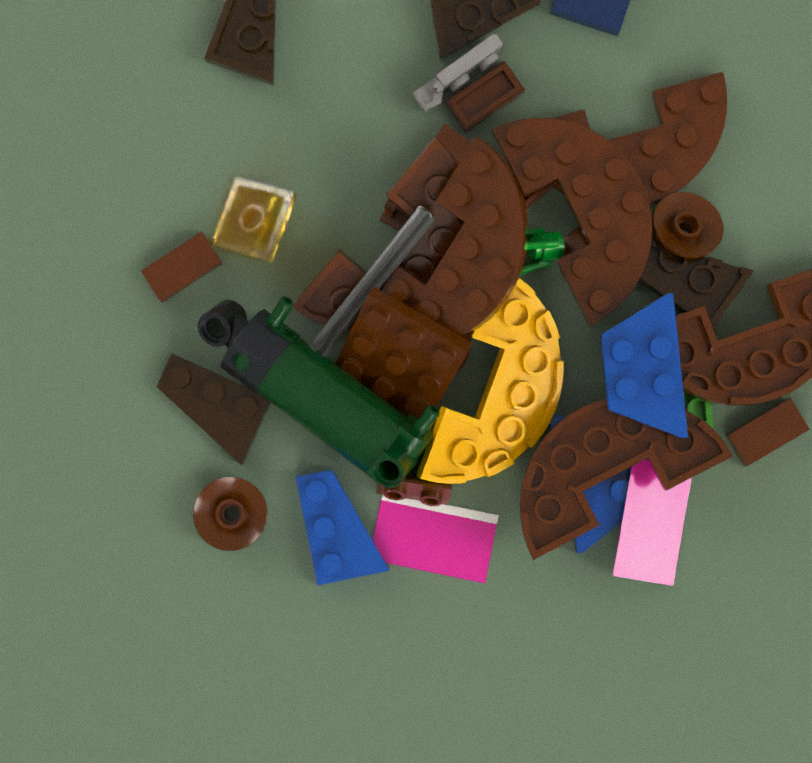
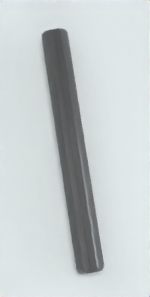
(374, 277)

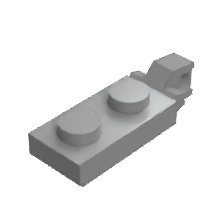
(457, 73)

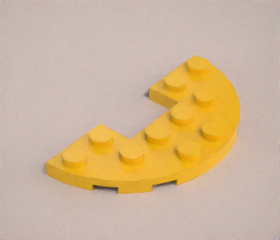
(516, 399)

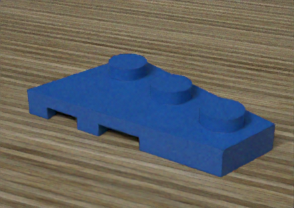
(335, 532)

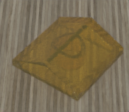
(253, 220)

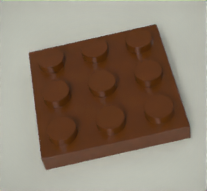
(401, 354)

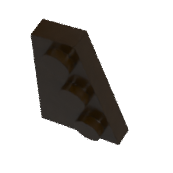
(467, 20)
(245, 39)
(693, 281)
(216, 404)

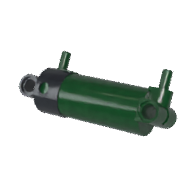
(317, 391)

